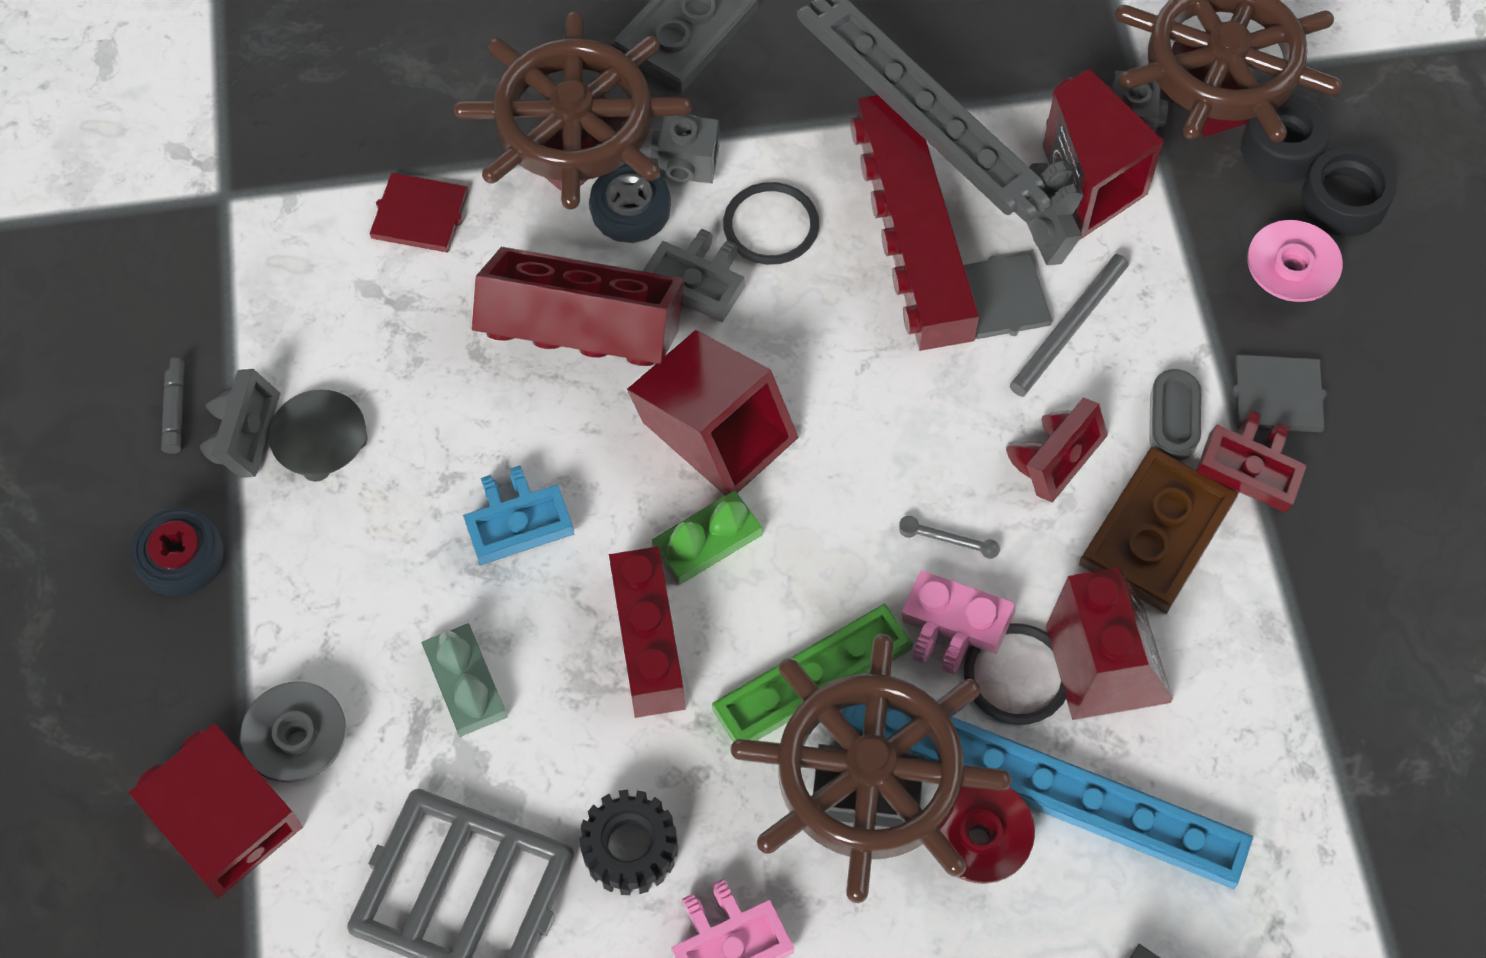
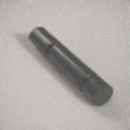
(173, 407)

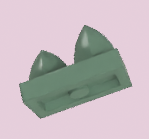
(464, 679)

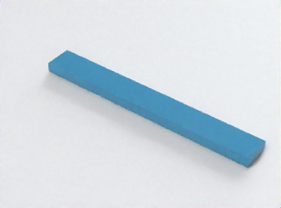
(1094, 801)

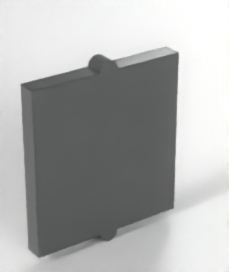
(1007, 296)
(1280, 391)

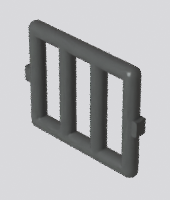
(463, 821)

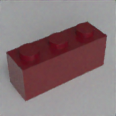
(647, 632)

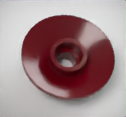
(1009, 830)

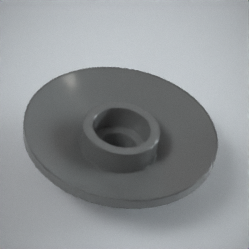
(280, 714)

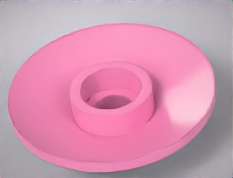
(1300, 247)

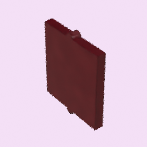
(419, 212)

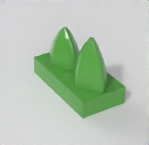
(707, 537)

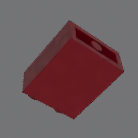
(215, 809)

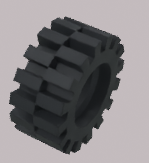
(619, 812)

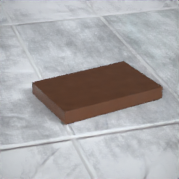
(1160, 528)

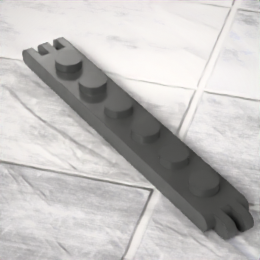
(927, 107)

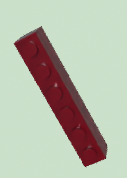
(916, 227)

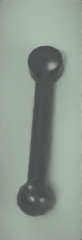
(910, 527)

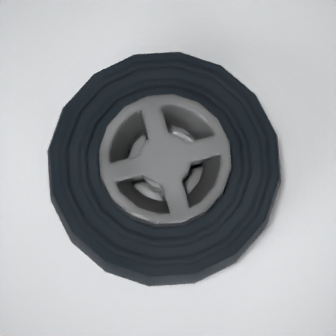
(629, 188)

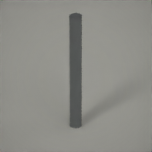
(1069, 325)

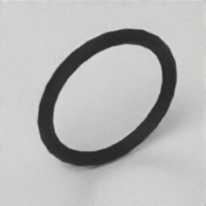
(778, 187)
(1018, 719)

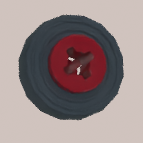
(178, 570)

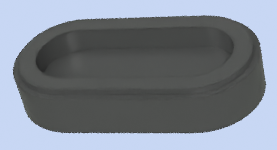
(1175, 414)

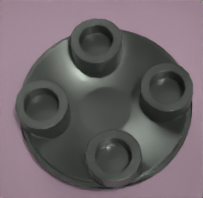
(317, 433)

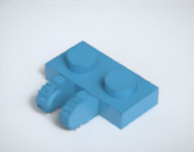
(519, 522)

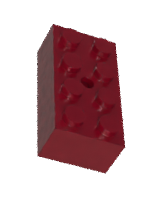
(577, 305)

